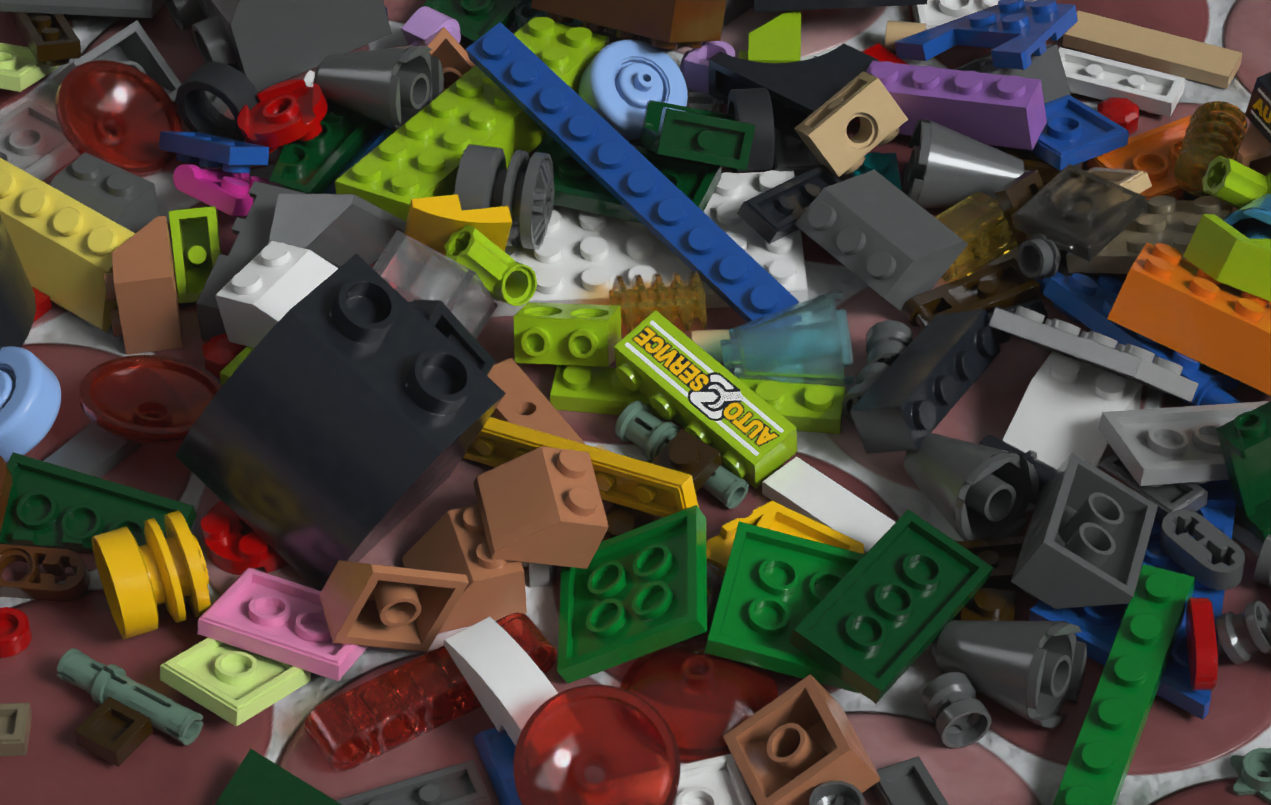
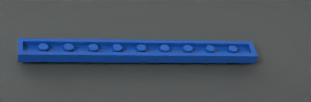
(629, 176)

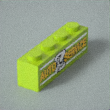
(705, 399)

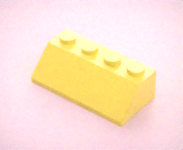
(60, 244)

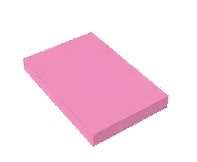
(279, 623)

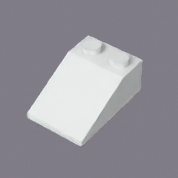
(268, 290)
(1065, 410)

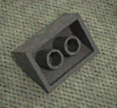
(882, 236)
(1084, 539)

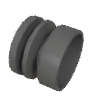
(523, 187)

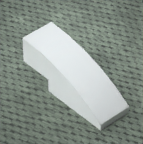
(500, 675)

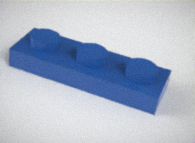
(214, 151)

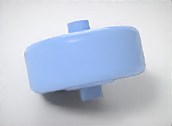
(626, 78)
(27, 401)

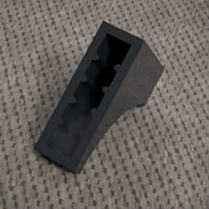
(793, 87)

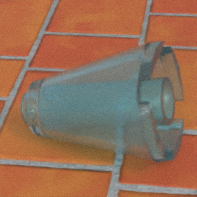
(794, 344)

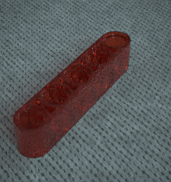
(408, 701)

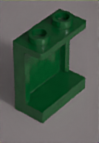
(696, 135)
(1248, 462)

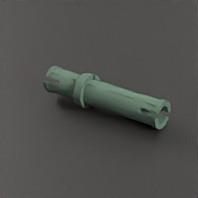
(111, 681)

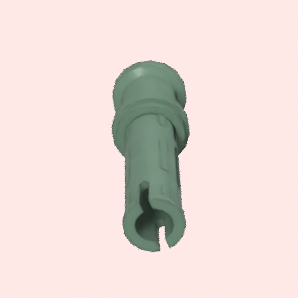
(653, 436)

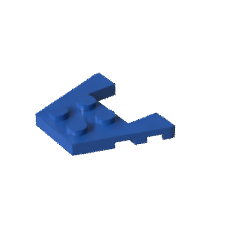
(1010, 27)

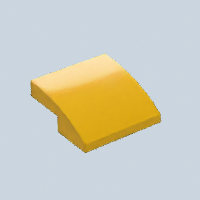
(436, 218)

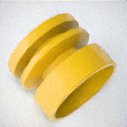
(151, 574)

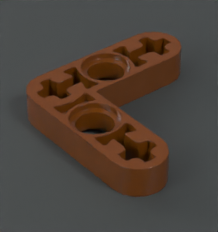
(52, 559)

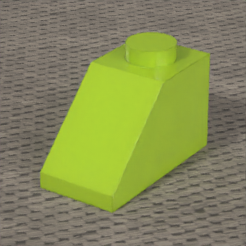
(776, 41)
(195, 249)

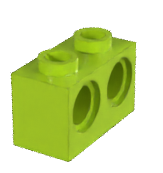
(567, 334)

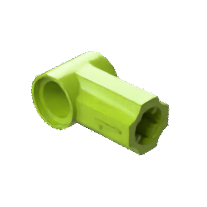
(1235, 182)
(500, 274)

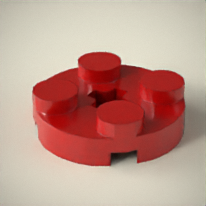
(284, 114)
(230, 548)

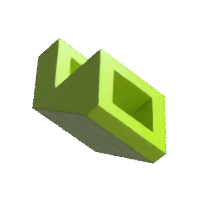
(1231, 256)

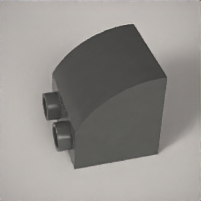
(278, 37)

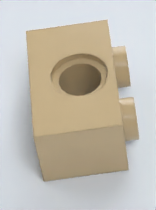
(827, 126)

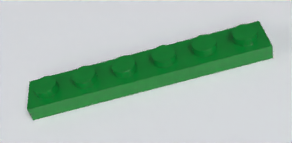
(1126, 689)

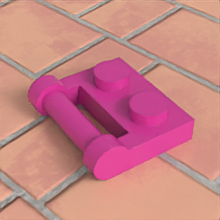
(217, 188)

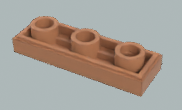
(526, 404)

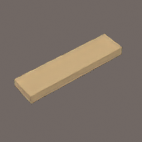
(1153, 49)

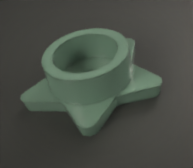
(1248, 768)

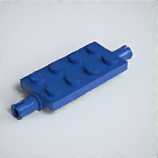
(1090, 302)

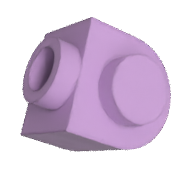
(426, 23)
(696, 64)

